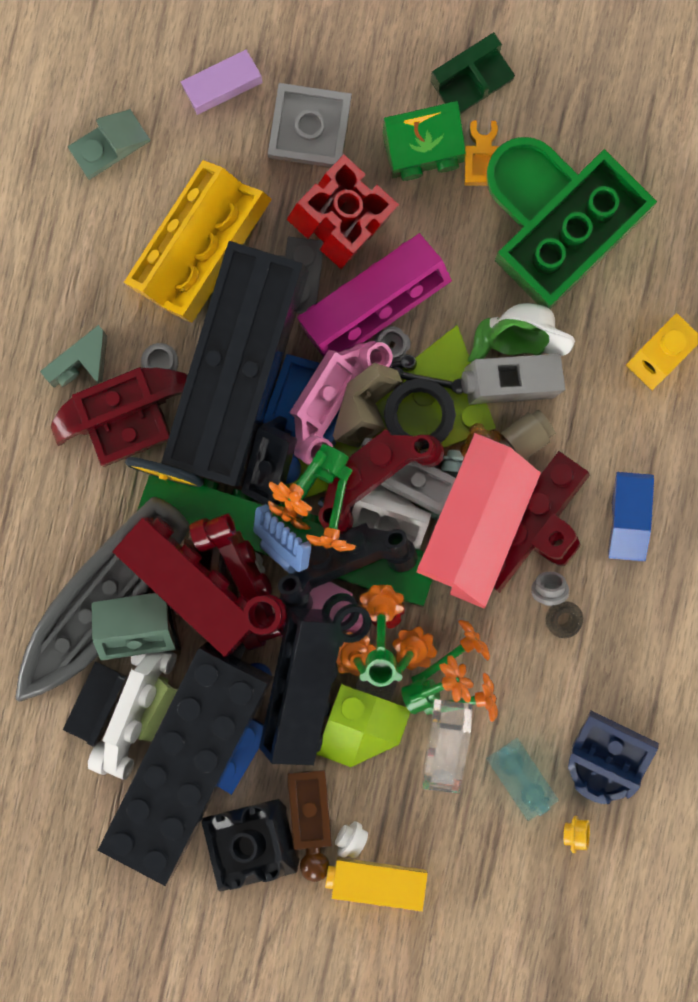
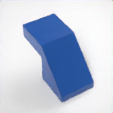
(631, 516)

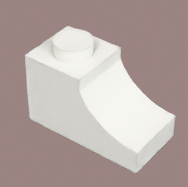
(390, 511)

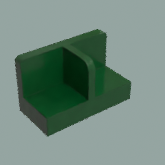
(473, 74)

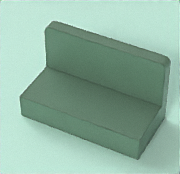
(131, 626)

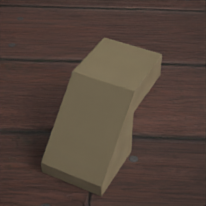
(358, 412)

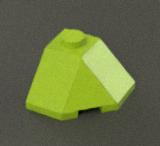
(361, 727)

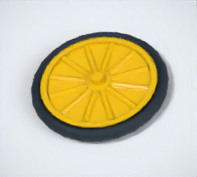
(164, 471)

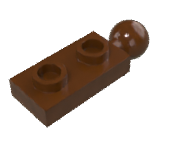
(310, 821)

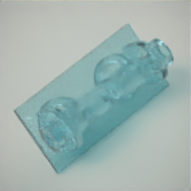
(522, 779)

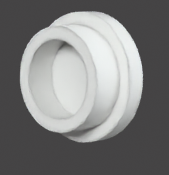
(351, 840)

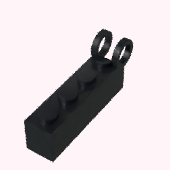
(305, 678)

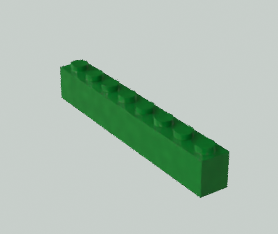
(210, 503)

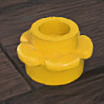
(577, 834)

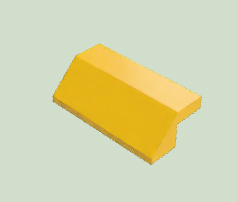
(190, 244)

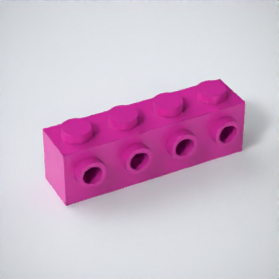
(375, 297)

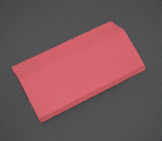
(479, 520)

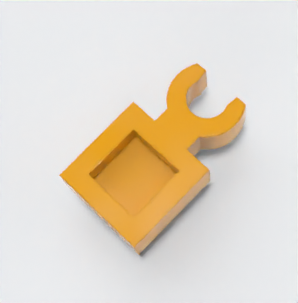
(478, 156)

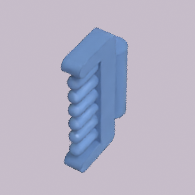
(280, 542)

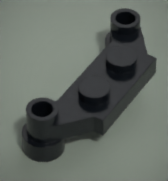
(331, 564)

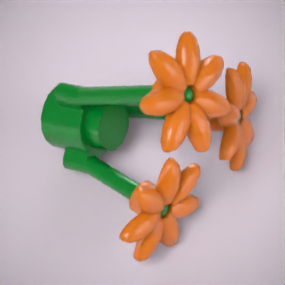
(326, 466)
(421, 692)

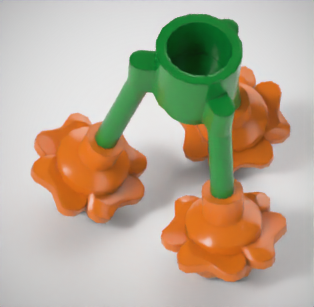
(378, 664)

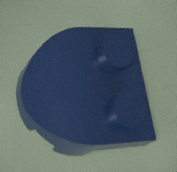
(609, 759)

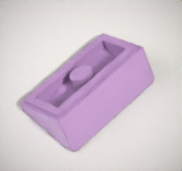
(222, 82)

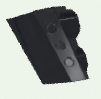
(250, 845)

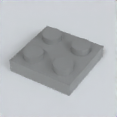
(309, 125)

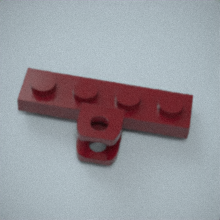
(541, 521)

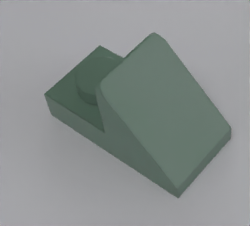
(108, 143)
(88, 351)

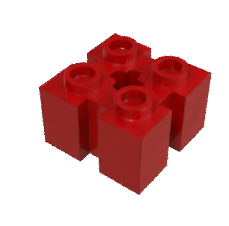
(342, 211)

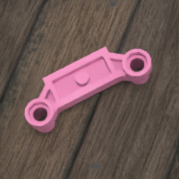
(325, 393)

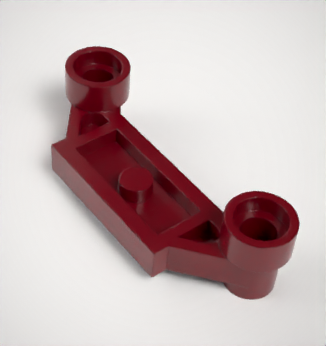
(376, 464)
(240, 560)

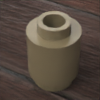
(528, 434)

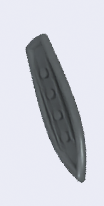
(63, 636)

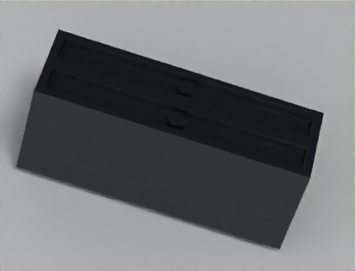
(235, 364)

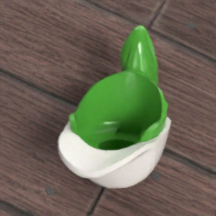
(520, 331)

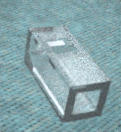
(447, 746)

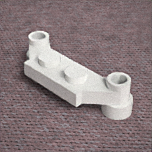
(125, 723)

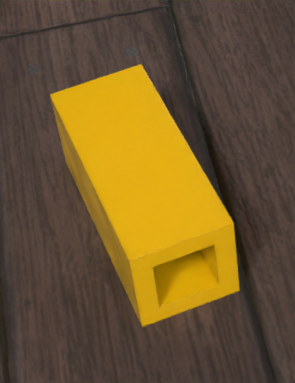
(377, 884)

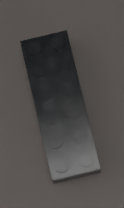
(185, 763)

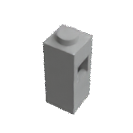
(513, 379)

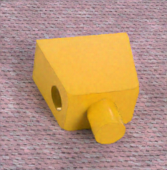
(664, 351)

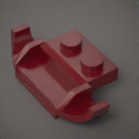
(121, 413)

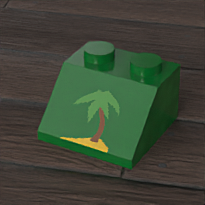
(424, 141)

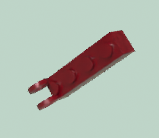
(191, 589)

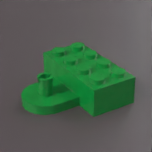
(563, 215)

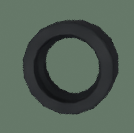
(424, 386)

